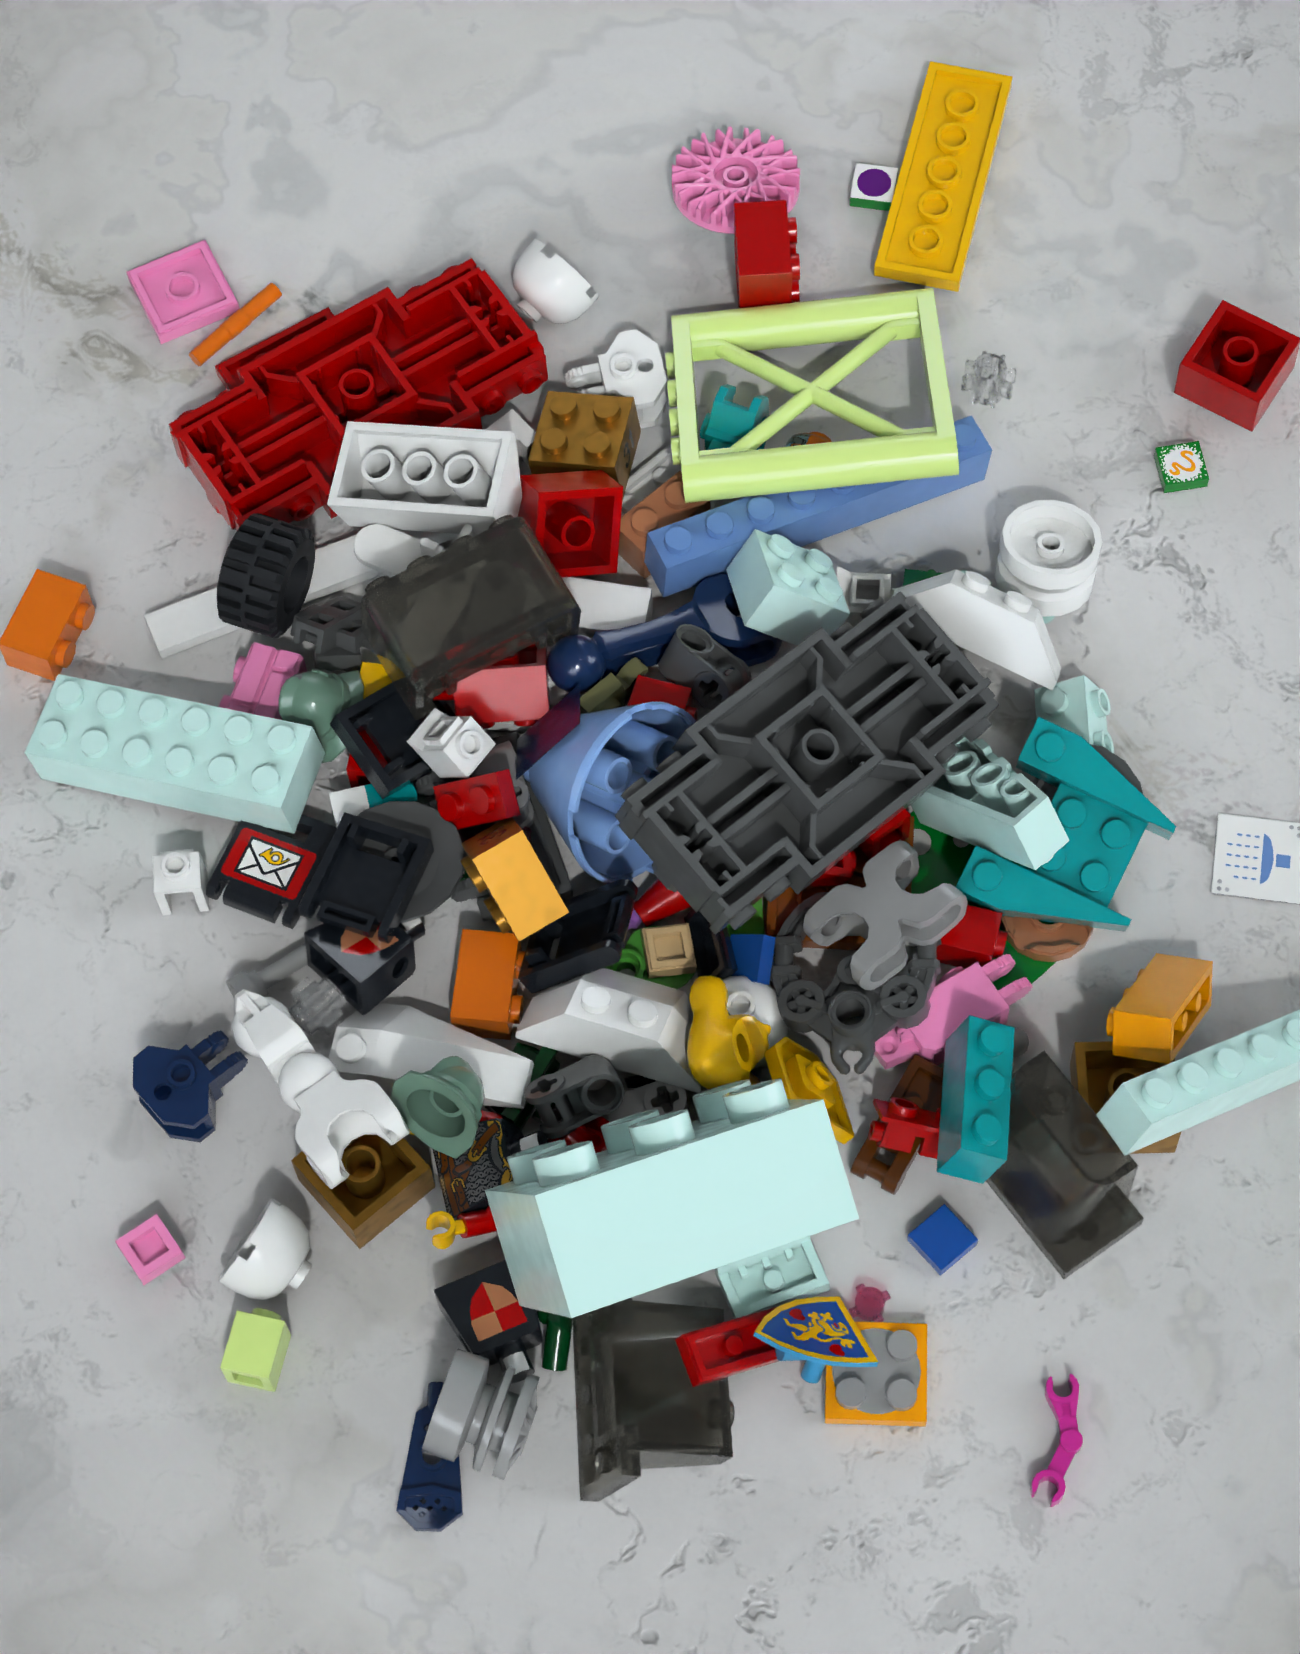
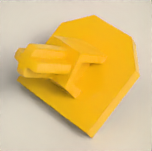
(808, 1078)

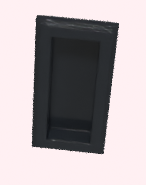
(712, 952)

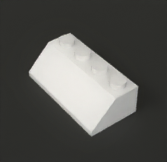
(425, 477)

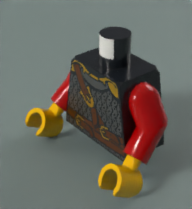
(472, 1173)

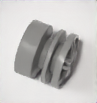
(481, 1414)

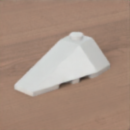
(404, 1039)

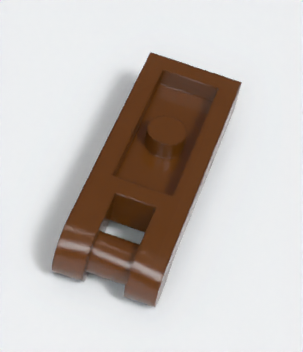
(921, 1085)

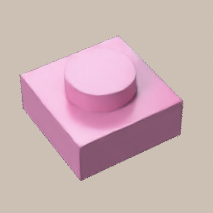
(150, 1249)

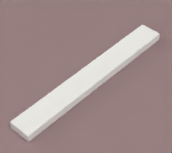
(197, 618)

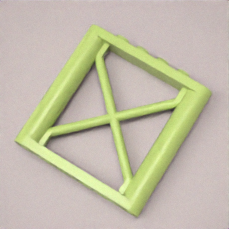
(748, 472)

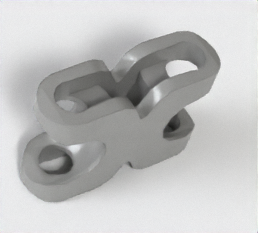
(885, 915)

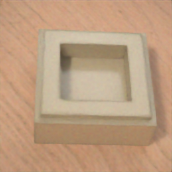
(668, 950)

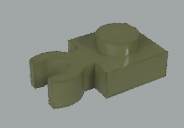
(613, 689)

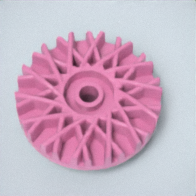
(731, 172)

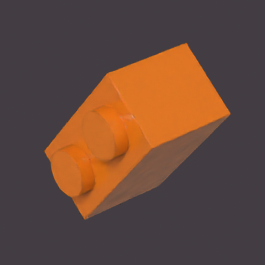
(47, 625)
(487, 984)

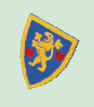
(815, 1332)

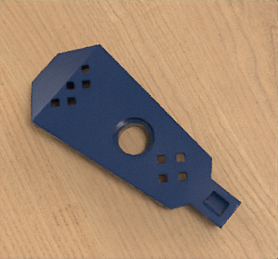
(429, 1481)

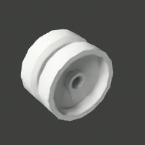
(1049, 555)

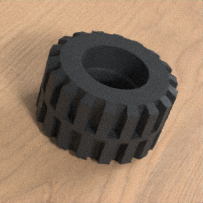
(265, 575)

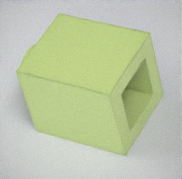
(256, 1349)

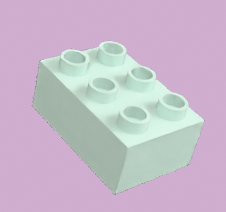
(668, 1197)

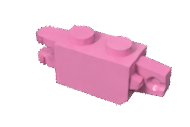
(956, 997)

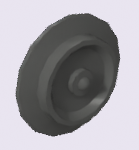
(444, 865)

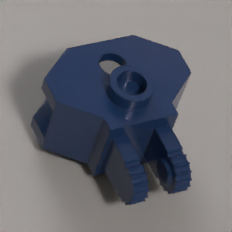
(181, 1089)

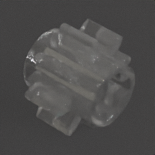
(988, 379)
(317, 1006)

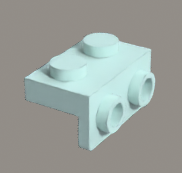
(1077, 708)
(772, 1278)

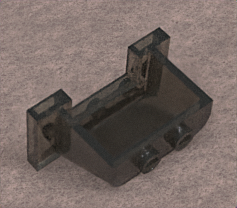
(1063, 1170)
(638, 1397)

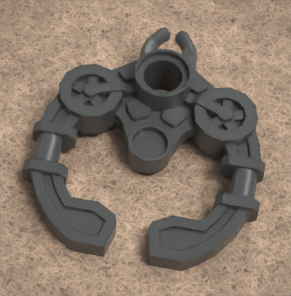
(808, 1008)

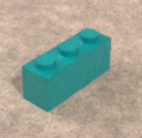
(975, 1100)

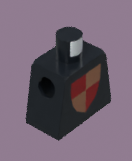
(362, 965)
(489, 1318)

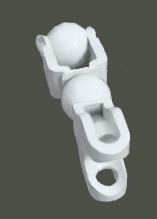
(330, 1107)

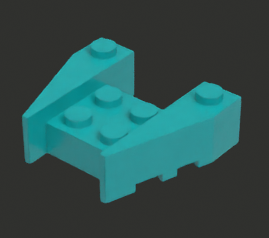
(1104, 825)

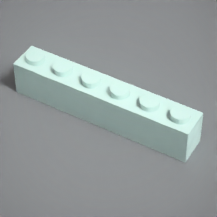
(1204, 1084)

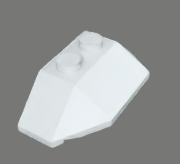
(988, 623)
(619, 1017)

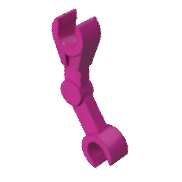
(1070, 1438)

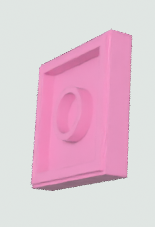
(183, 291)

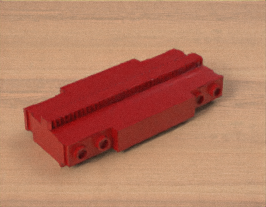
(418, 360)

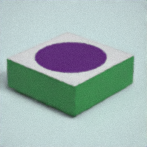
(873, 186)

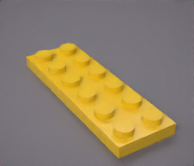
(943, 176)

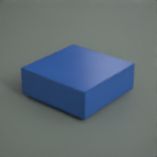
(753, 956)
(942, 1239)

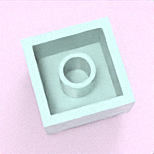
(786, 588)

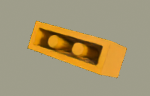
(1161, 1008)

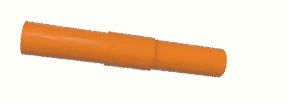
(235, 324)

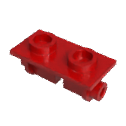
(901, 1123)

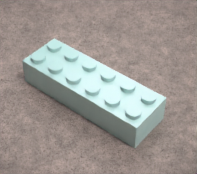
(176, 753)

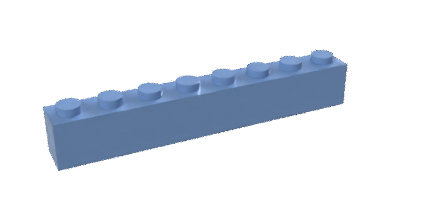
(708, 542)

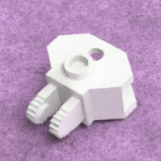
(627, 370)

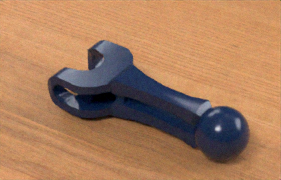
(712, 608)

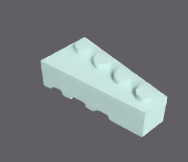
(992, 807)

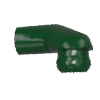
(556, 1340)

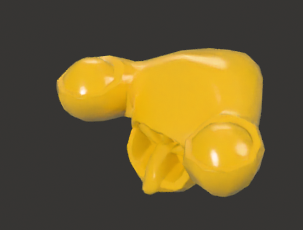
(719, 1044)

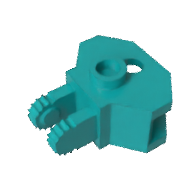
(730, 420)

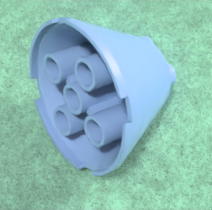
(589, 771)

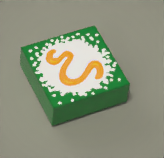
(1181, 467)

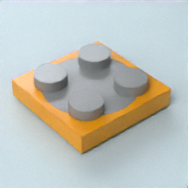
(887, 1393)

